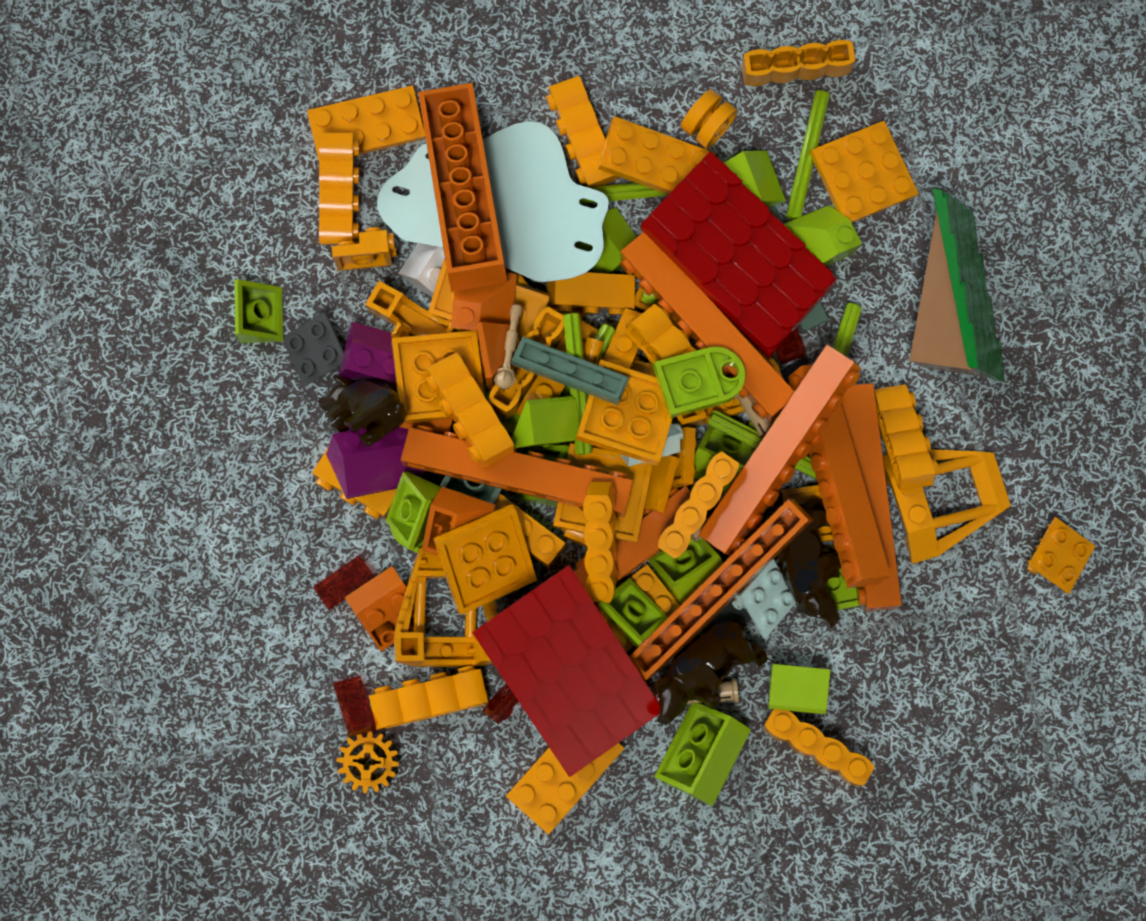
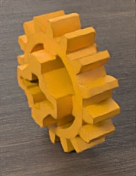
(367, 775)

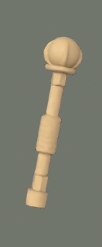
(505, 376)

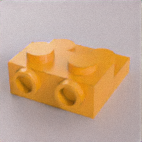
(374, 250)

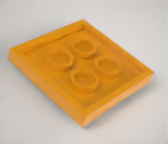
(864, 172)
(411, 360)
(633, 427)
(628, 528)
(485, 559)

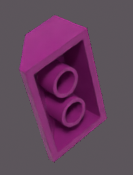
(368, 356)
(368, 469)

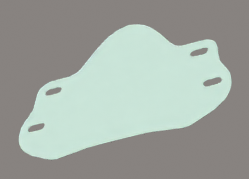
(532, 203)

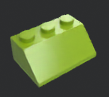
(702, 753)

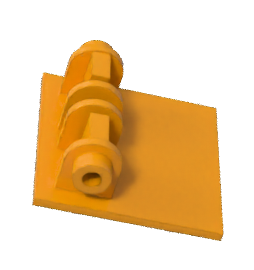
(1060, 555)

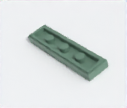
(570, 370)

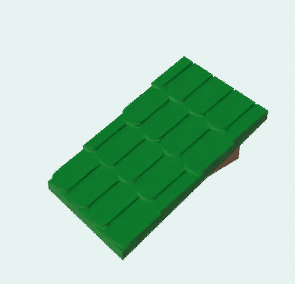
(955, 312)

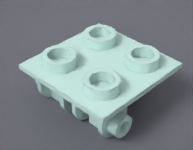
(766, 599)

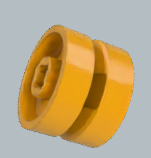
(709, 118)

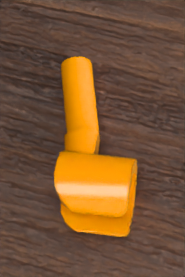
(400, 331)

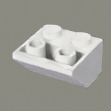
(423, 267)

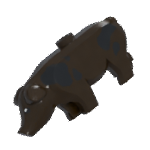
(363, 407)
(809, 569)
(703, 666)

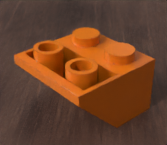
(450, 511)
(379, 605)

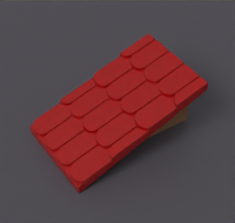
(739, 253)
(568, 671)

